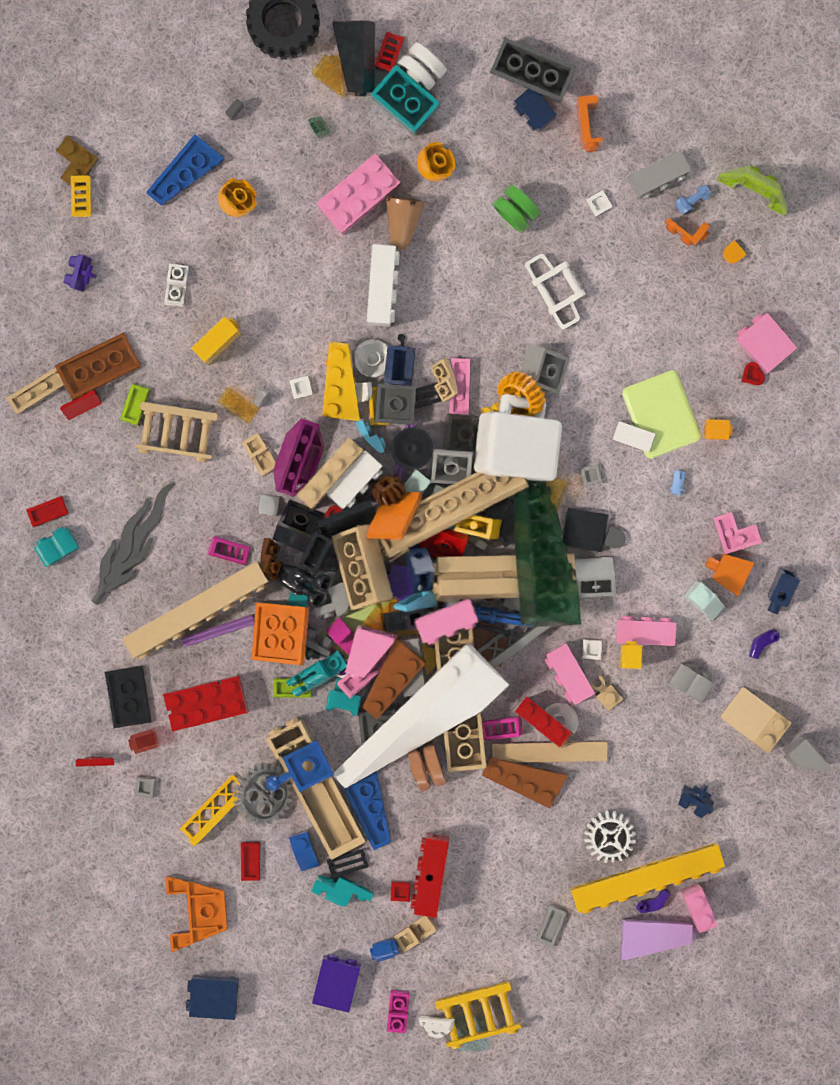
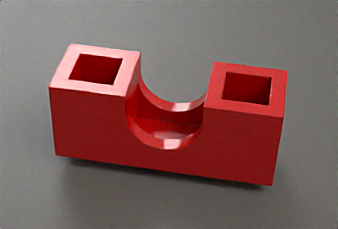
(544, 722)

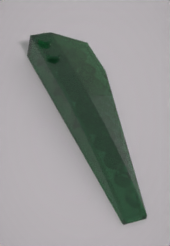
(543, 572)

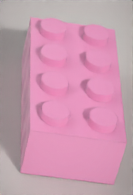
(358, 194)

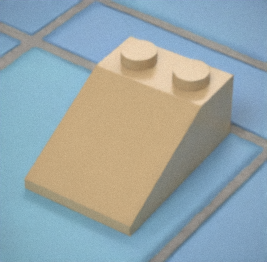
(755, 720)

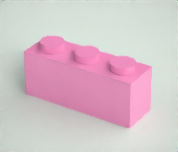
(446, 621)
(646, 631)
(569, 674)

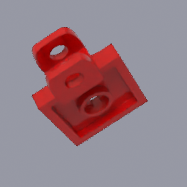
(435, 544)

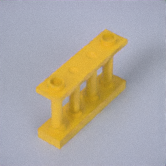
(483, 995)

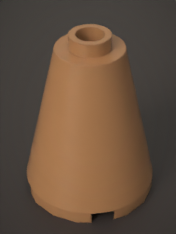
(403, 219)

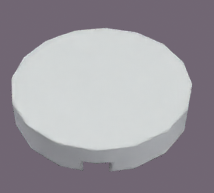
(376, 353)
(564, 714)

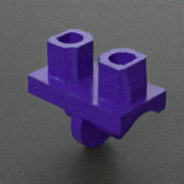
(81, 273)

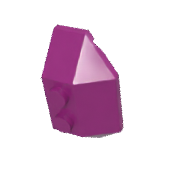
(298, 457)

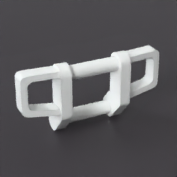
(538, 282)

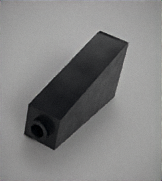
(357, 54)

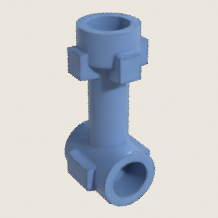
(684, 205)

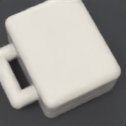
(517, 443)

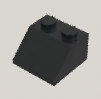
(297, 525)

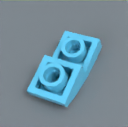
(376, 442)

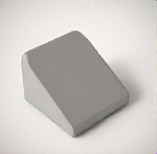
(269, 505)

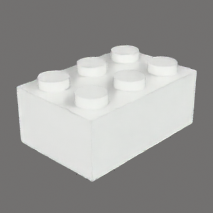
(355, 480)

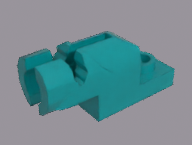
(318, 673)
(341, 891)

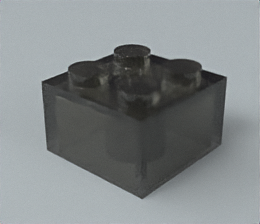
(460, 433)

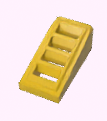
(88, 195)

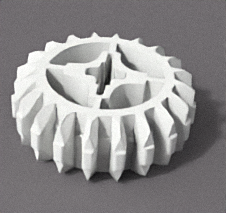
(603, 843)

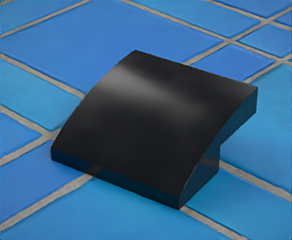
(585, 529)

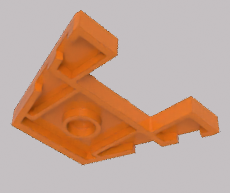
(205, 911)

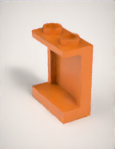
(584, 104)

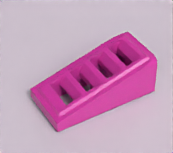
(212, 547)
(518, 724)

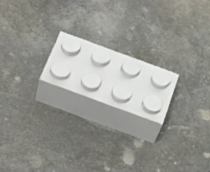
(381, 285)

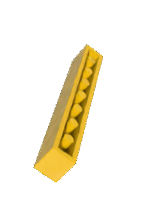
(647, 877)

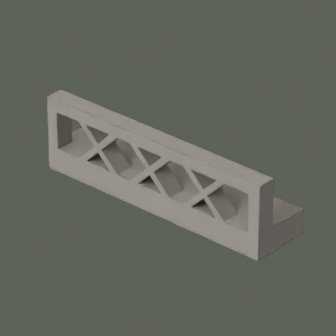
(512, 647)

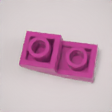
(398, 1011)

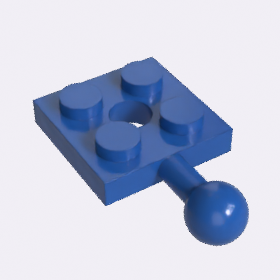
(301, 777)

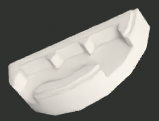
(436, 1026)

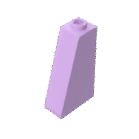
(647, 937)

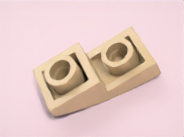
(446, 380)

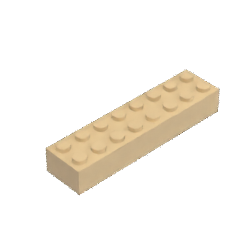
(195, 610)
(465, 741)

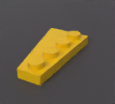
(340, 389)

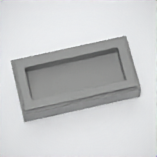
(551, 925)

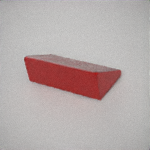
(81, 405)

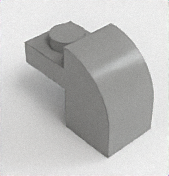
(339, 605)

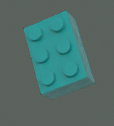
(405, 100)

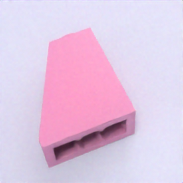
(367, 649)

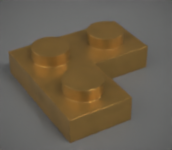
(80, 159)

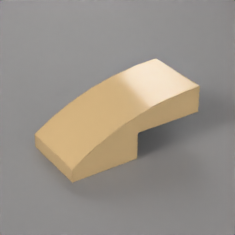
(259, 454)
(415, 932)

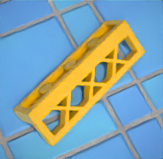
(223, 810)

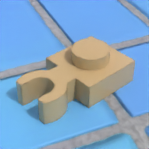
(608, 695)

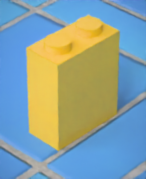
(217, 340)

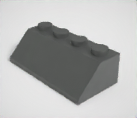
(533, 69)

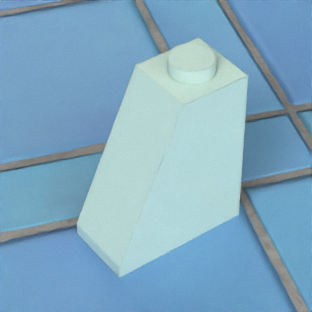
(704, 600)

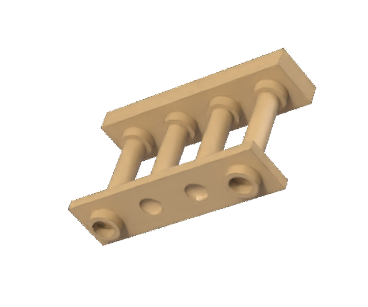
(169, 413)

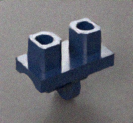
(698, 797)

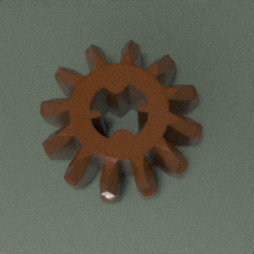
(388, 489)

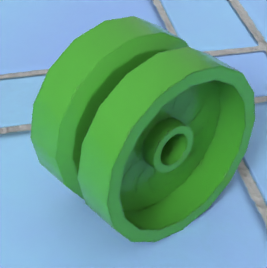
(516, 208)

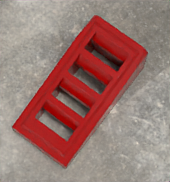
(385, 67)

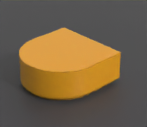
(733, 253)

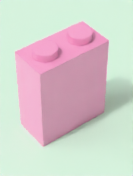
(765, 342)
(698, 907)

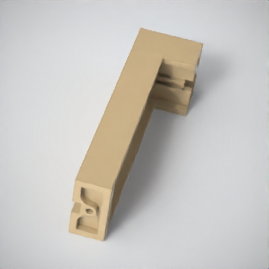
(477, 578)
(321, 801)

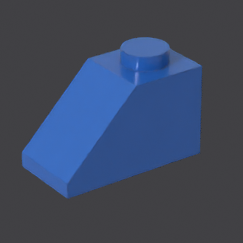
(304, 850)

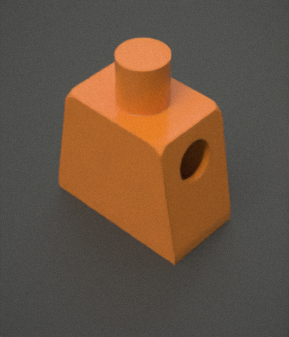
(730, 572)

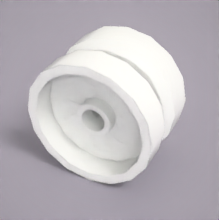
(422, 66)

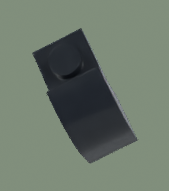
(401, 620)

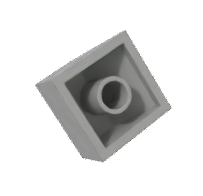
(545, 367)
(450, 466)
(804, 755)

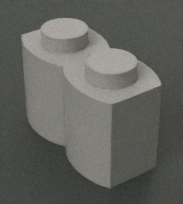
(690, 682)

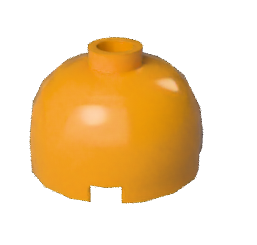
(435, 162)
(237, 197)

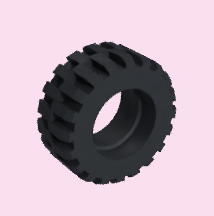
(283, 46)

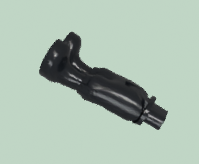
(294, 579)

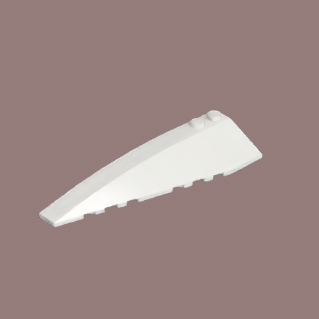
(442, 703)

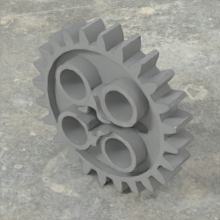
(251, 808)

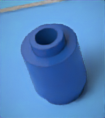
(384, 950)

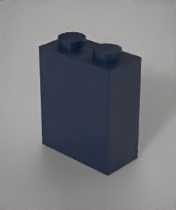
(212, 997)

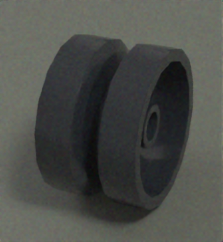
(423, 449)

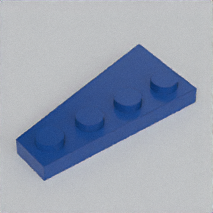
(187, 167)
(368, 805)

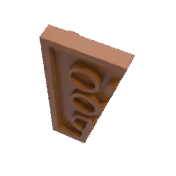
(393, 677)
(531, 782)

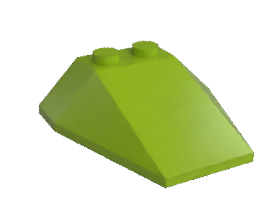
(759, 183)

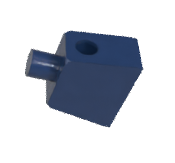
(420, 569)
(783, 582)

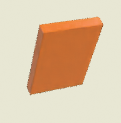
(394, 520)

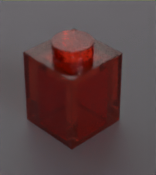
(143, 741)

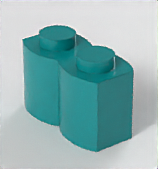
(56, 547)

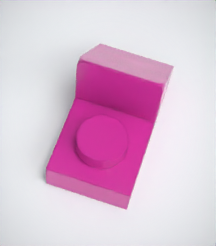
(341, 635)

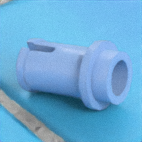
(678, 483)

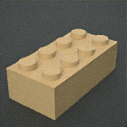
(362, 568)

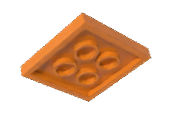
(280, 633)

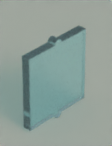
(462, 1030)

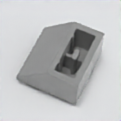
(595, 577)

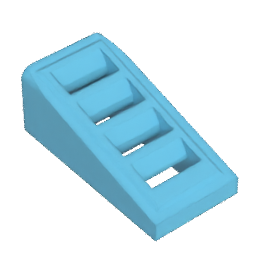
(417, 601)

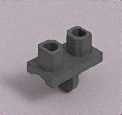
(323, 647)

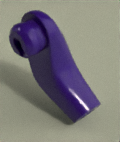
(762, 641)
(655, 904)

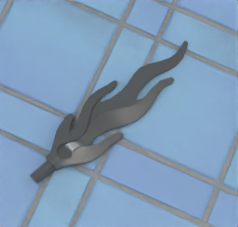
(129, 550)

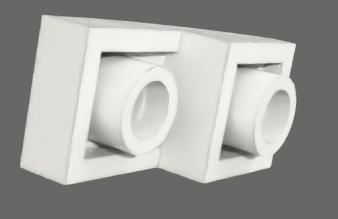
(176, 285)

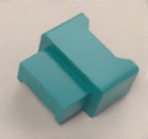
(340, 700)

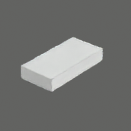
(634, 436)

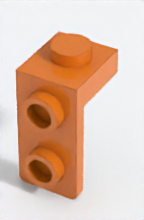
(687, 239)

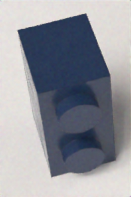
(534, 109)

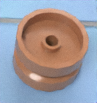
(425, 768)

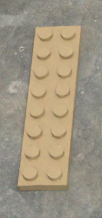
(453, 506)

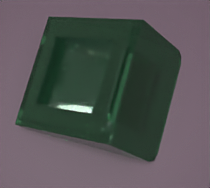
(319, 126)

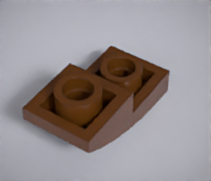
(269, 556)

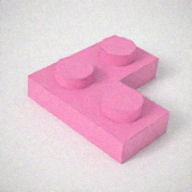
(731, 537)

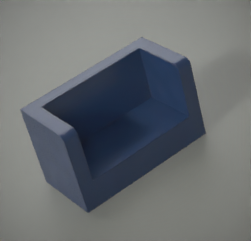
(399, 365)

